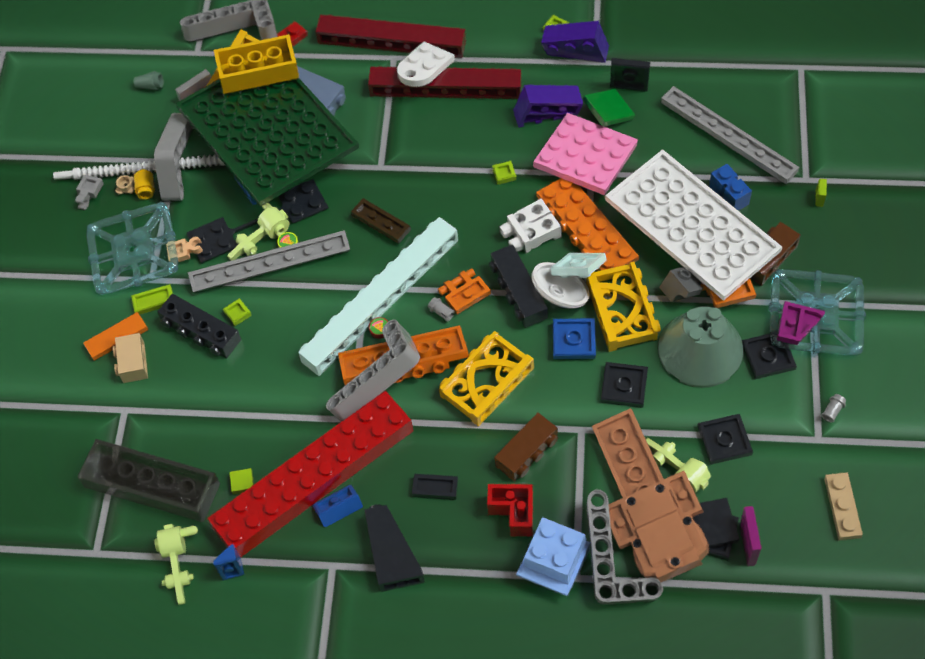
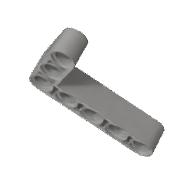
(230, 19)
(168, 155)
(379, 375)
(606, 558)

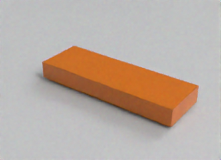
(104, 341)

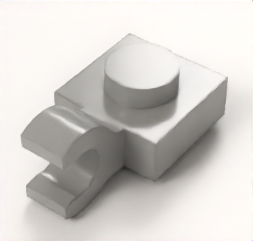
(87, 188)

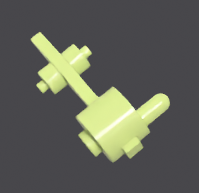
(271, 223)
(695, 470)
(171, 543)

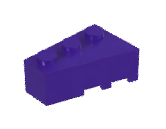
(576, 41)
(546, 102)

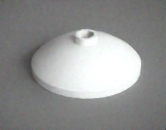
(563, 292)

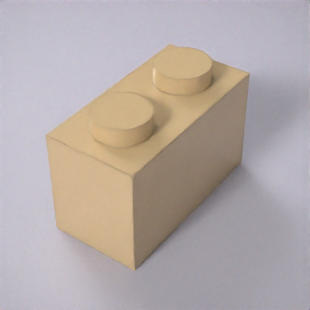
(130, 358)

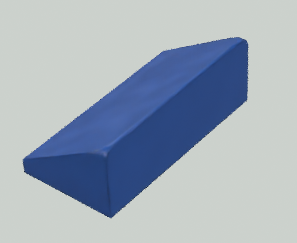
(337, 505)
(229, 563)

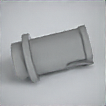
(441, 309)
(836, 403)

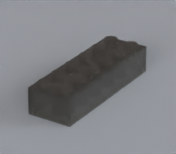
(149, 480)

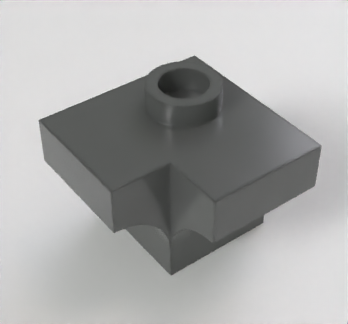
(680, 284)

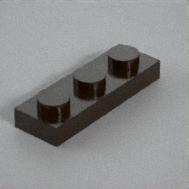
(380, 220)

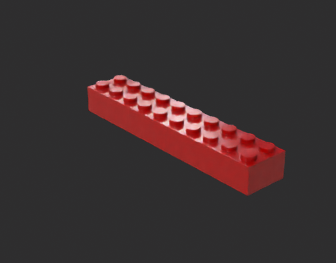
(311, 474)

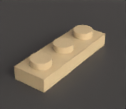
(843, 506)

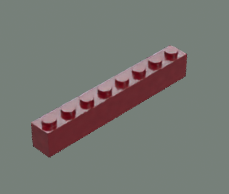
(388, 35)
(450, 83)

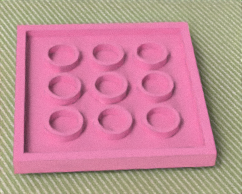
(585, 153)

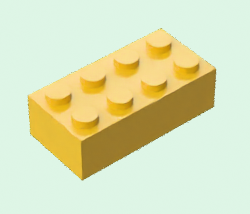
(256, 64)

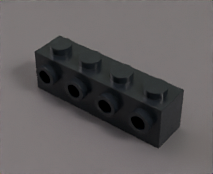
(518, 286)
(199, 326)

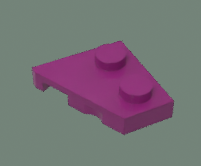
(797, 322)

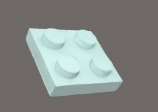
(578, 264)

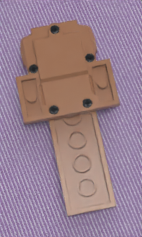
(653, 510)

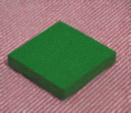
(608, 107)

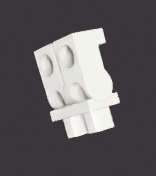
(531, 226)

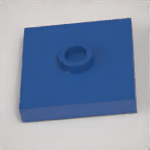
(574, 338)

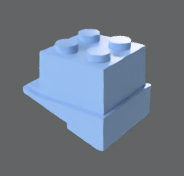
(554, 556)

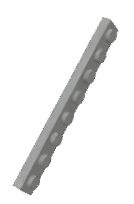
(730, 135)
(268, 261)

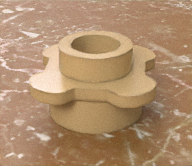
(122, 181)

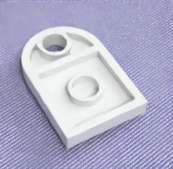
(424, 65)

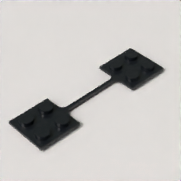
(297, 202)

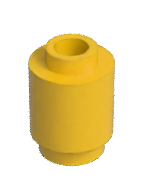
(144, 184)

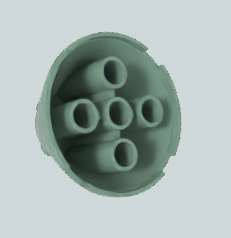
(701, 348)

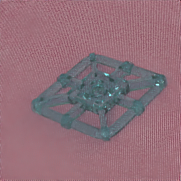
(142, 254)
(827, 302)

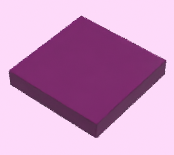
(750, 536)

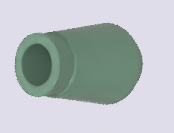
(149, 81)

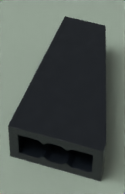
(392, 556)

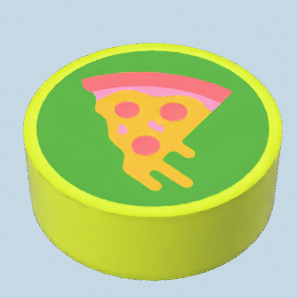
(287, 239)

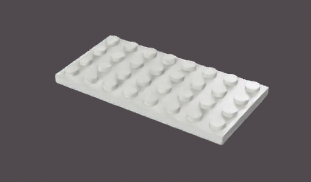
(693, 224)

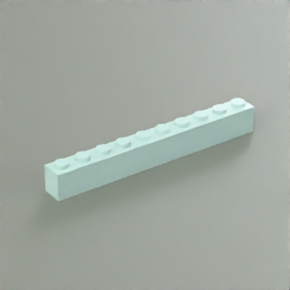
(378, 296)

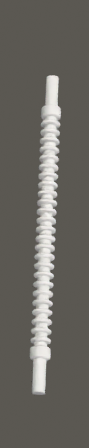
(78, 173)

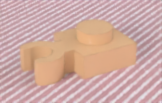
(184, 248)

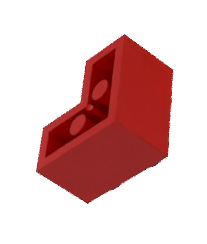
(513, 501)

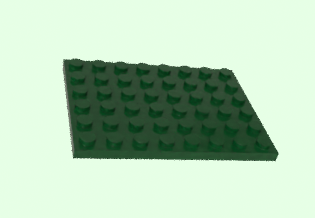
(268, 134)

